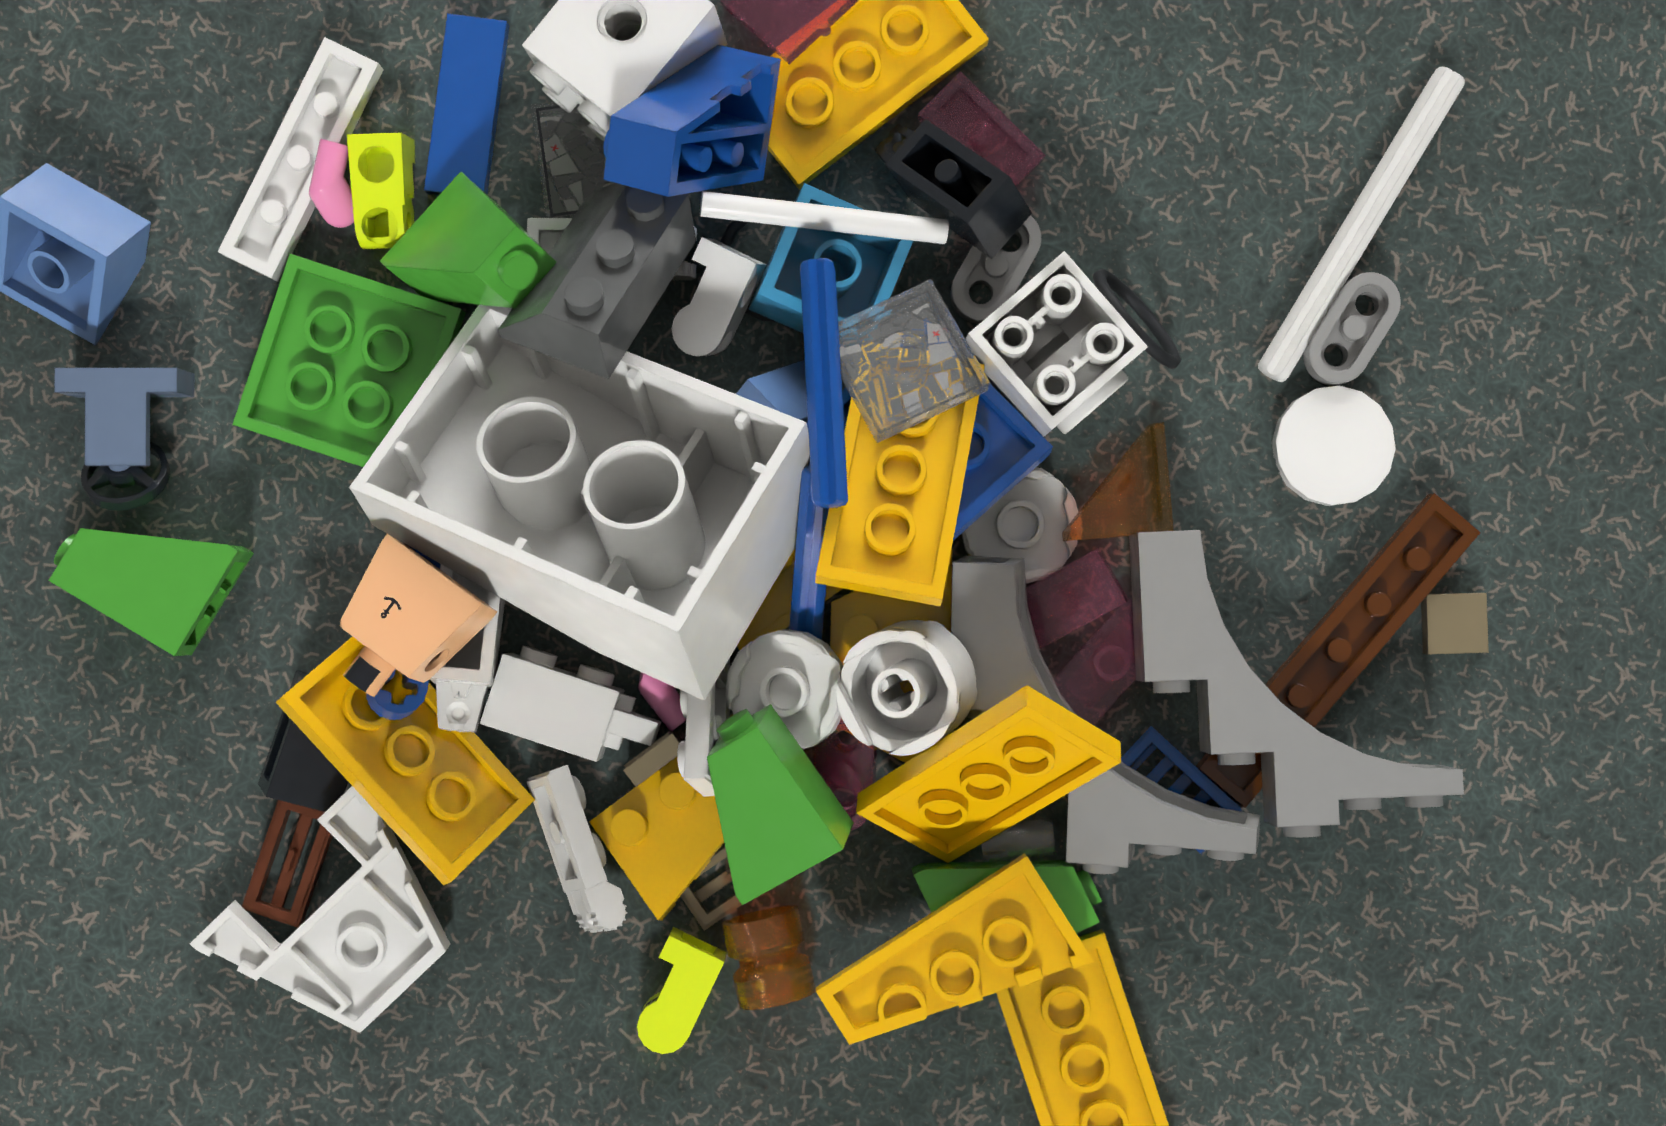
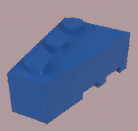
(697, 127)

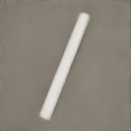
(823, 217)

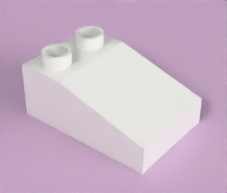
(604, 506)

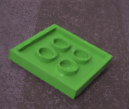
(341, 360)

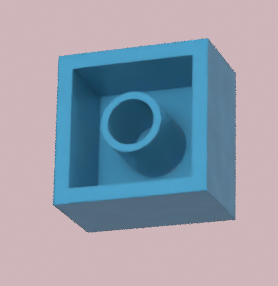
(863, 266)

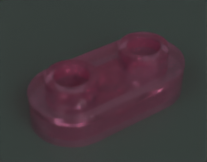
(846, 767)

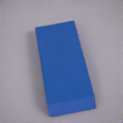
(467, 101)

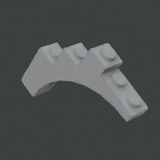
(1303, 770)
(1118, 805)

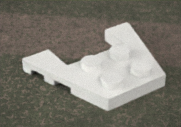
(359, 943)

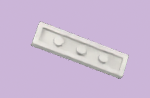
(279, 197)

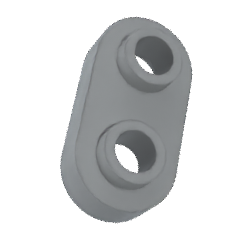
(1000, 274)
(1352, 332)

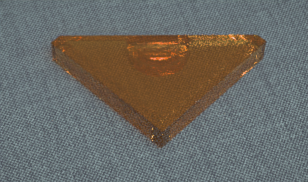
(1132, 495)

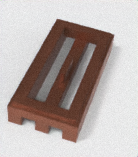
(275, 910)

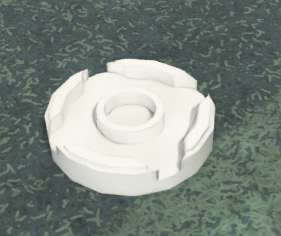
(1333, 445)
(1007, 531)
(794, 676)

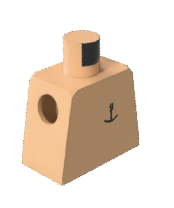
(408, 618)

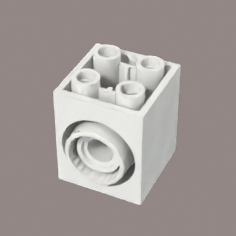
(617, 50)
(1056, 347)

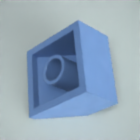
(68, 250)

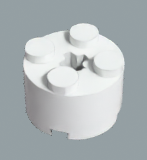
(915, 720)

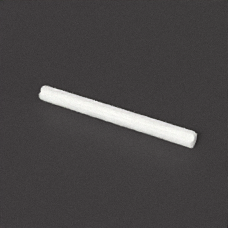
(1361, 224)

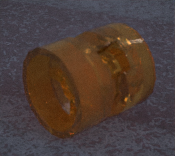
(768, 957)

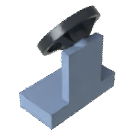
(120, 427)

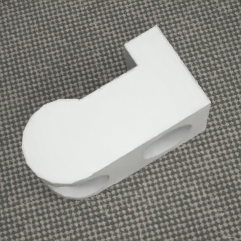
(720, 299)

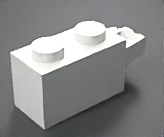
(471, 672)
(563, 708)

